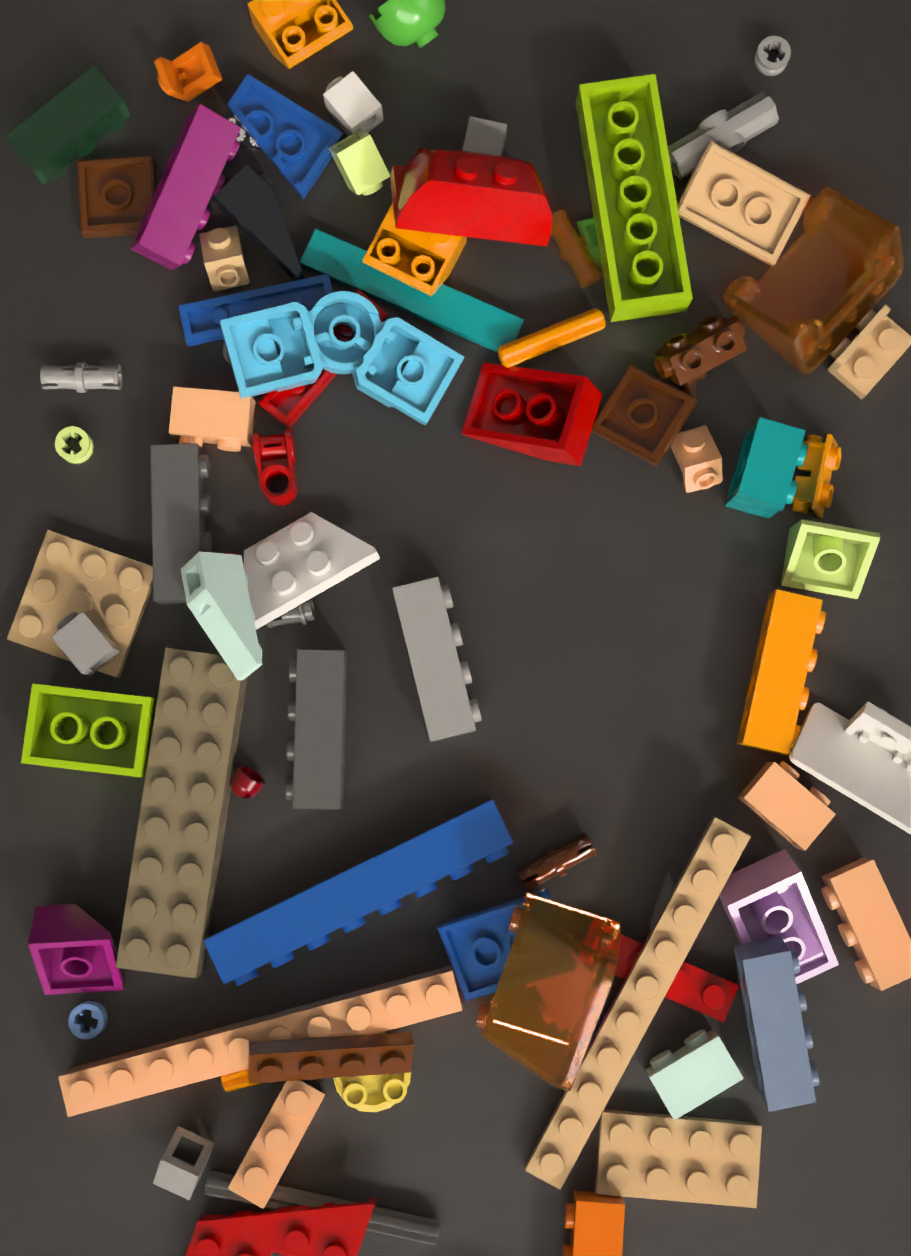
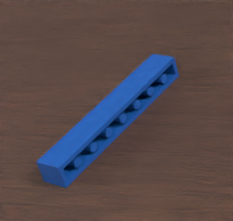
(357, 892)

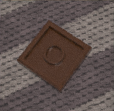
(114, 194)
(643, 415)

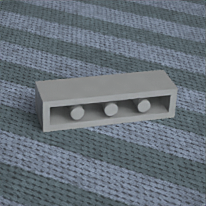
(435, 660)

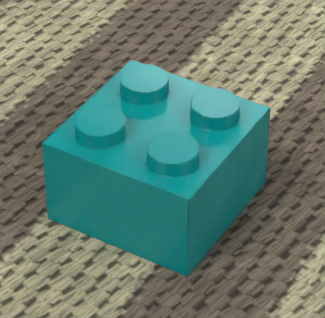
(766, 468)

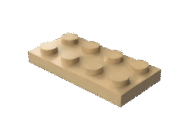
(678, 1158)

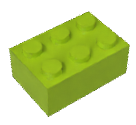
(88, 730)

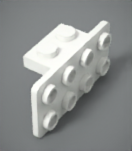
(860, 758)

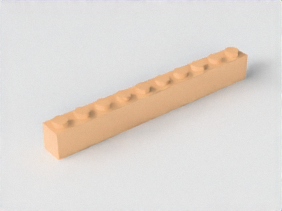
(227, 1047)

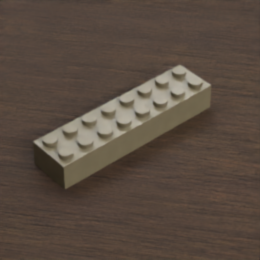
(182, 815)

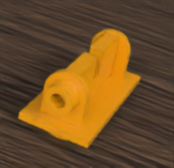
(820, 461)

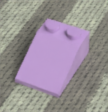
(773, 902)

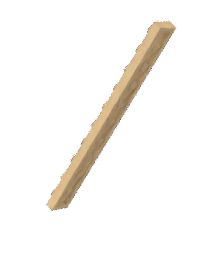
(637, 1001)

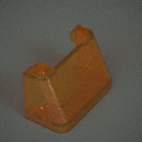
(821, 282)
(551, 988)

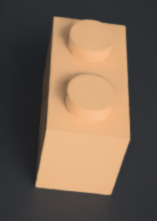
(212, 418)
(787, 804)

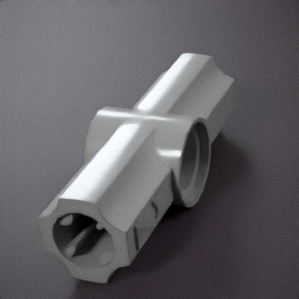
(725, 129)

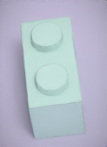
(693, 1072)

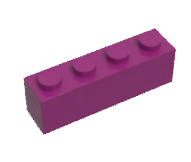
(186, 188)

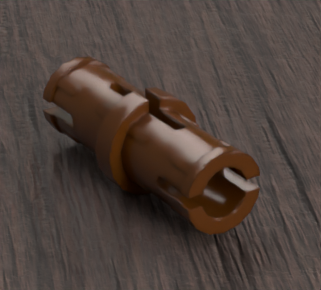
(556, 862)

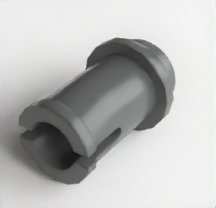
(302, 613)

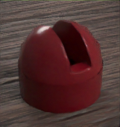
(246, 782)

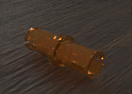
(574, 249)

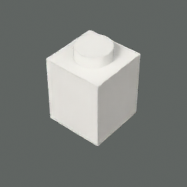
(352, 104)

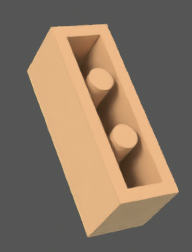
(869, 923)
(276, 1142)

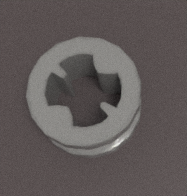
(772, 43)

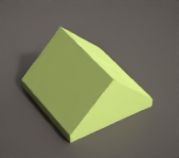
(828, 558)

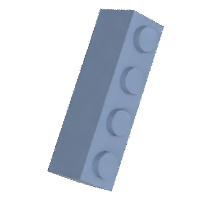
(776, 1023)

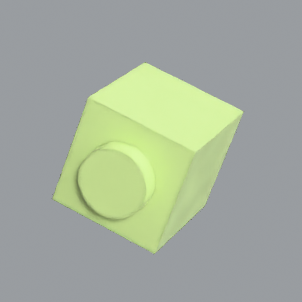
(360, 163)

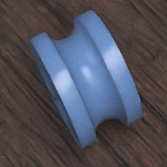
(78, 1027)

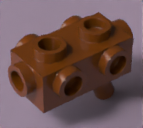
(692, 355)

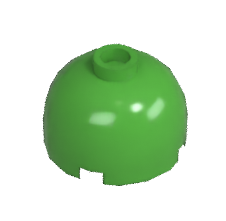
(409, 21)

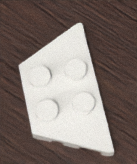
(300, 565)

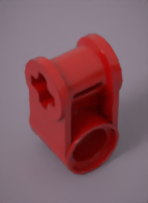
(276, 459)

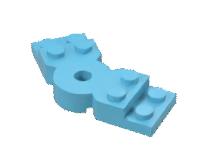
(293, 345)

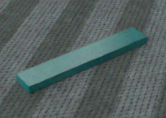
(445, 309)

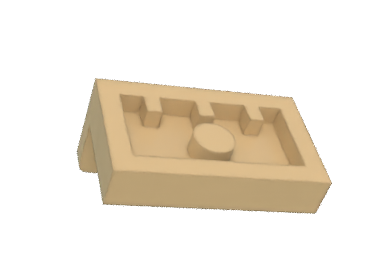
(871, 353)

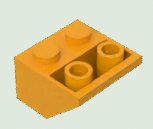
(298, 27)
(414, 256)

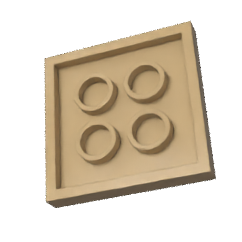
(87, 579)

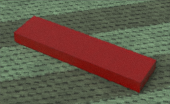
(292, 403)

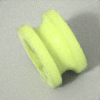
(62, 447)

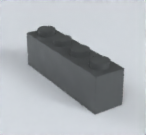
(177, 515)
(319, 729)

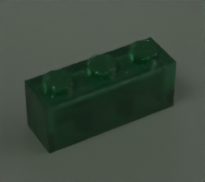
(68, 126)

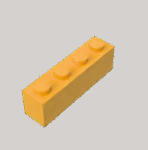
(780, 672)

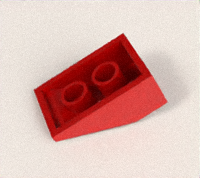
(533, 412)

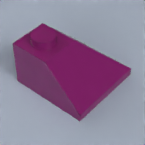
(72, 951)

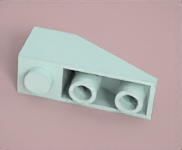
(221, 604)

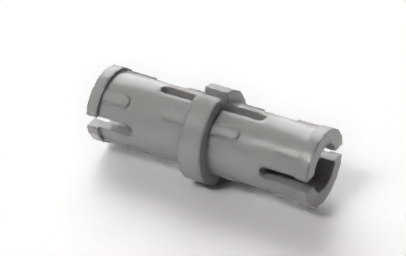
(81, 377)

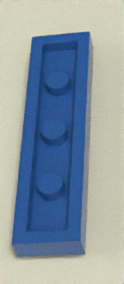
(202, 318)

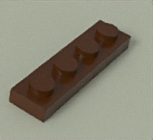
(330, 1057)

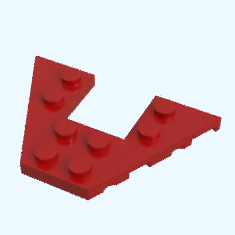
(287, 1231)

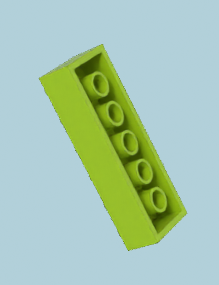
(633, 198)

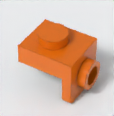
(188, 73)

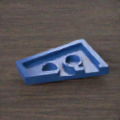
(285, 133)

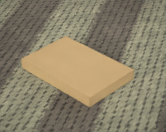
(741, 203)

